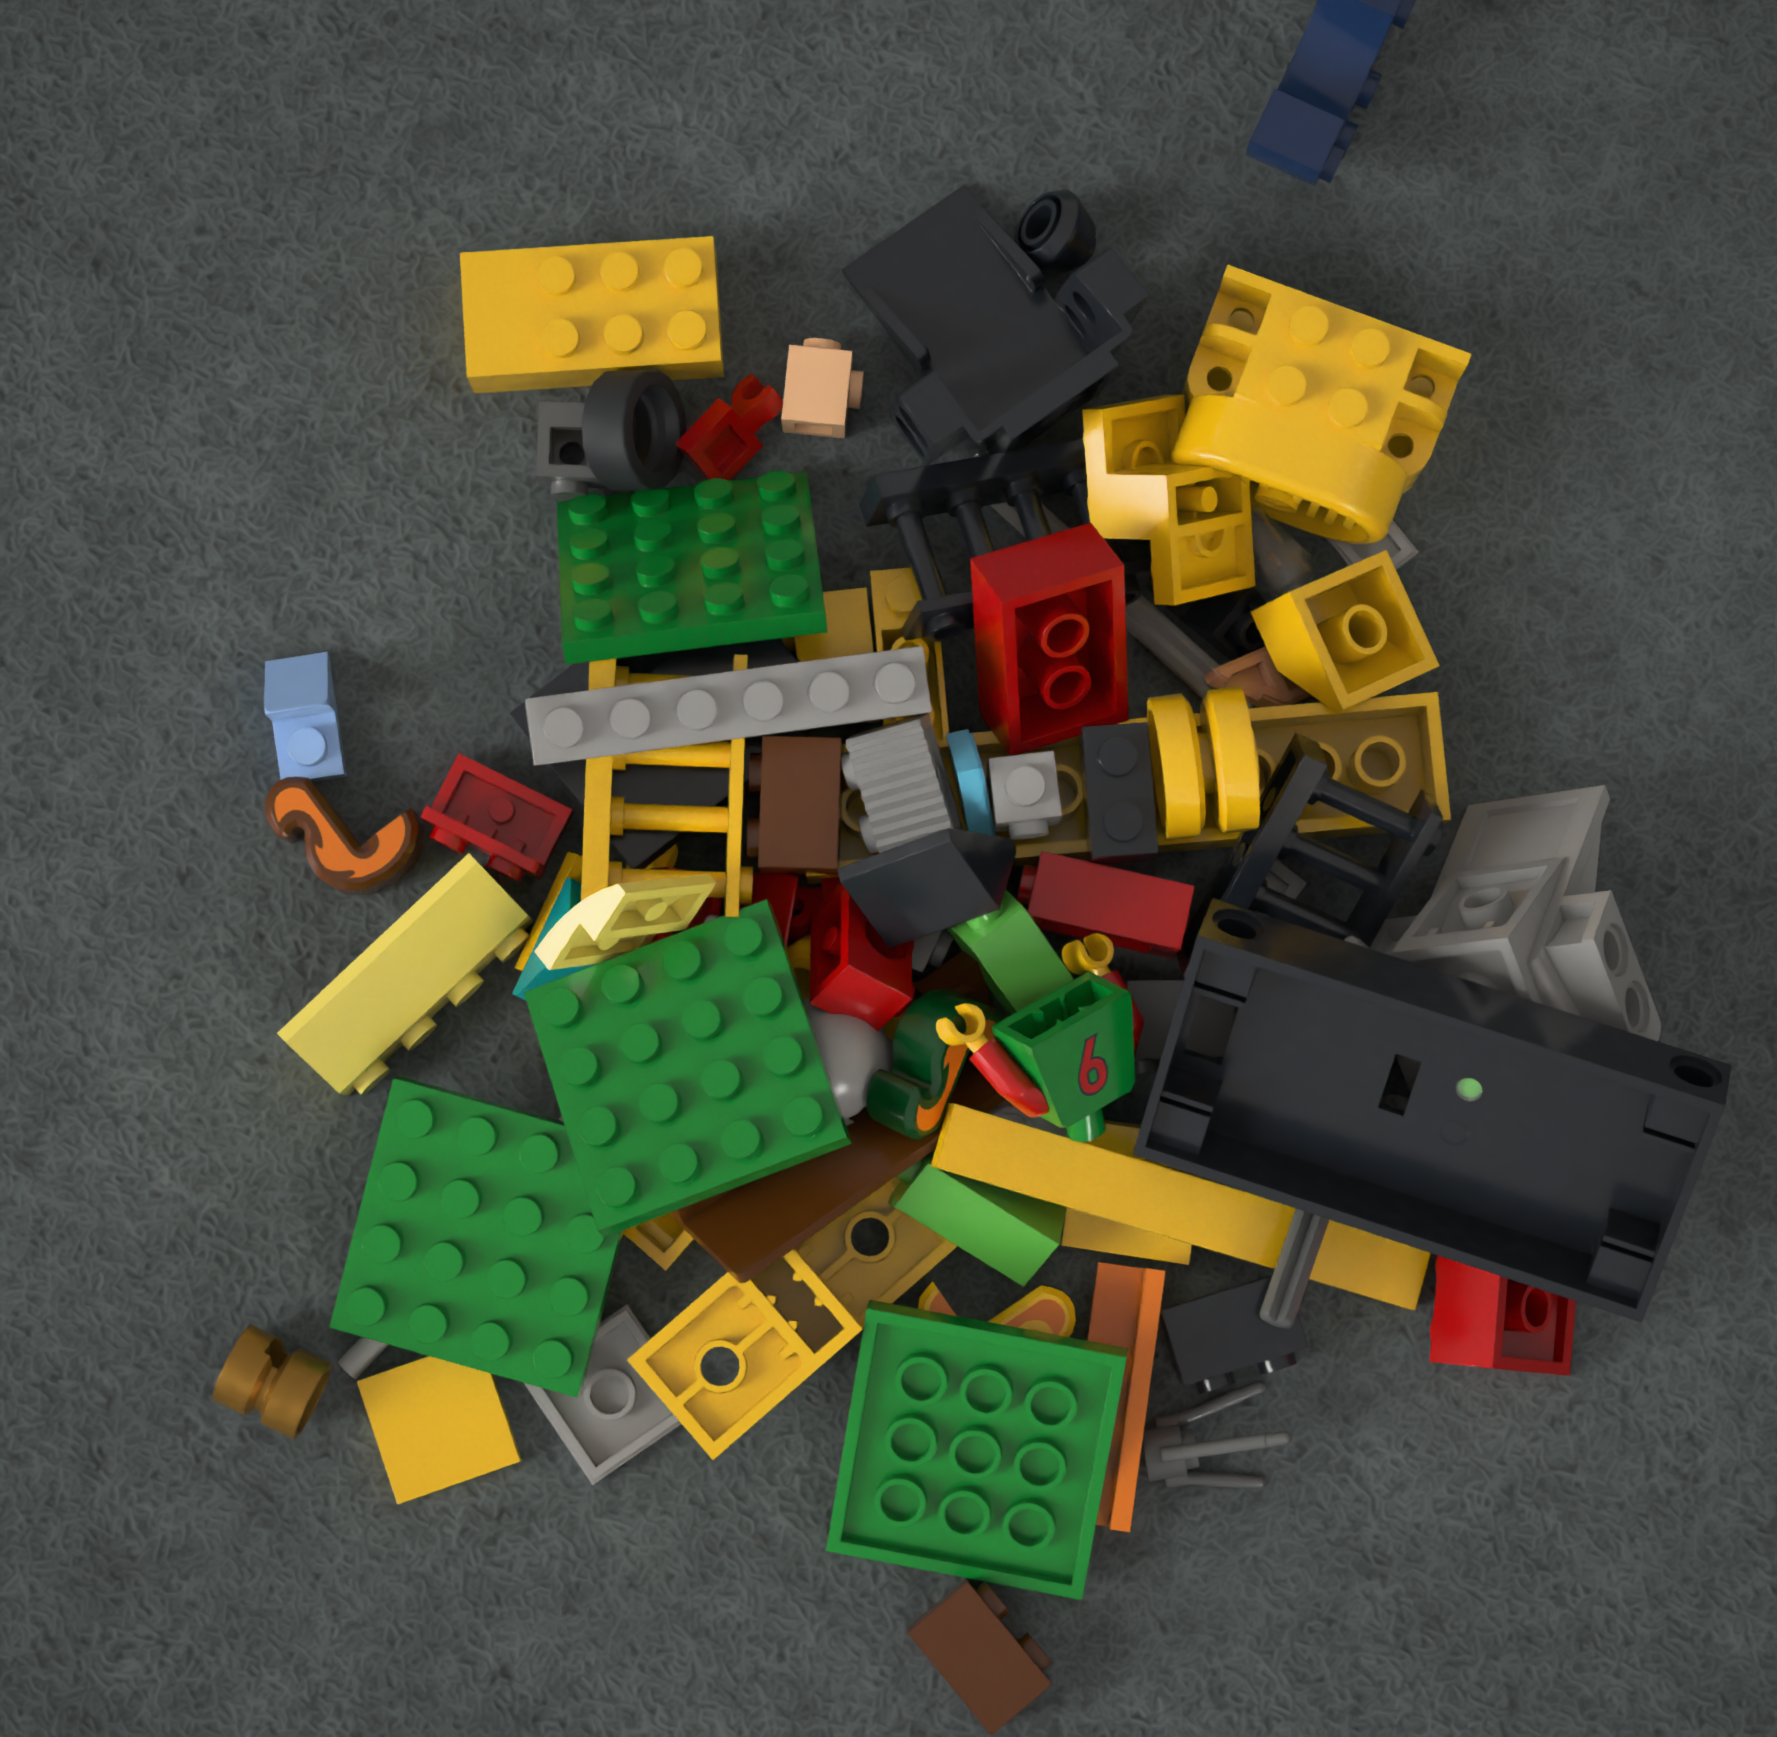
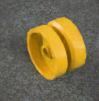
(1212, 762)

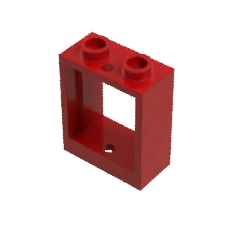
(1092, 898)

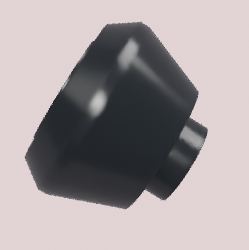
(1057, 232)

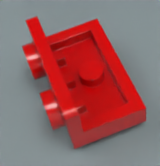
(497, 818)

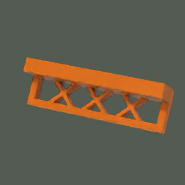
(1126, 1316)

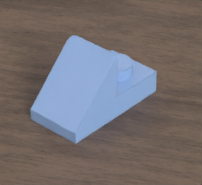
(304, 717)

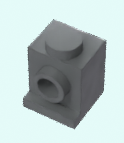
(557, 430)

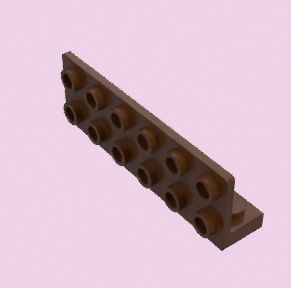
(775, 1214)

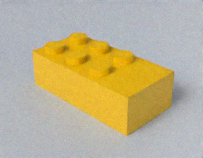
(590, 310)

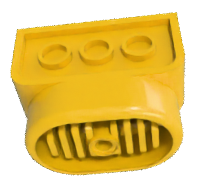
(1314, 406)

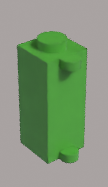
(985, 1220)

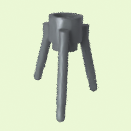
(1174, 1451)

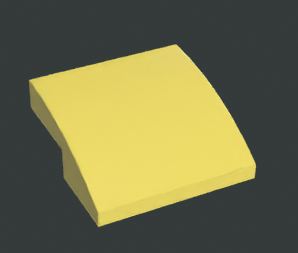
(623, 920)

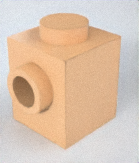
(820, 389)

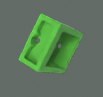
(1012, 955)

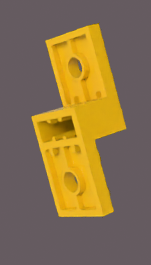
(782, 1321)

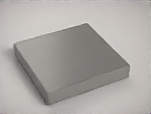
(616, 1409)

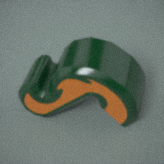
(923, 1067)

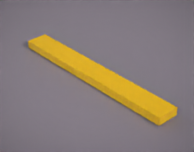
(1168, 1203)

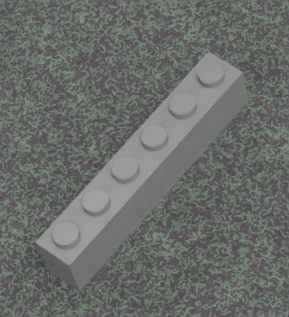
(727, 705)

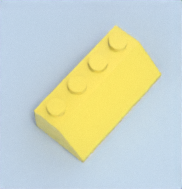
(407, 978)

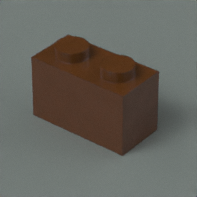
(798, 805)
(980, 1653)

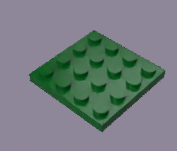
(688, 567)
(686, 1068)
(477, 1241)
(976, 1449)

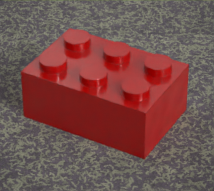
(1050, 638)

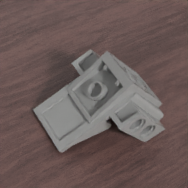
(1525, 914)

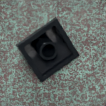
(930, 883)

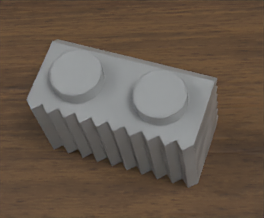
(900, 783)

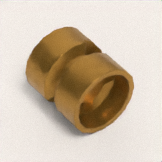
(272, 1381)

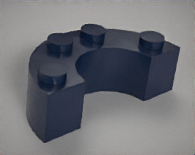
(1331, 71)

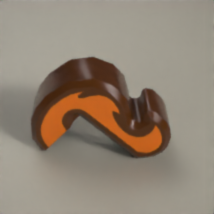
(332, 849)

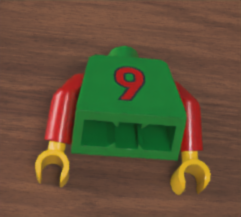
(1064, 1050)

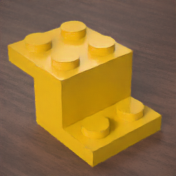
(1188, 512)

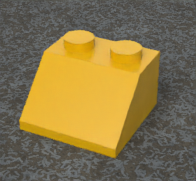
(1347, 634)

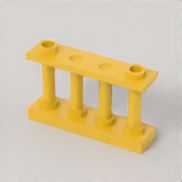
(610, 815)

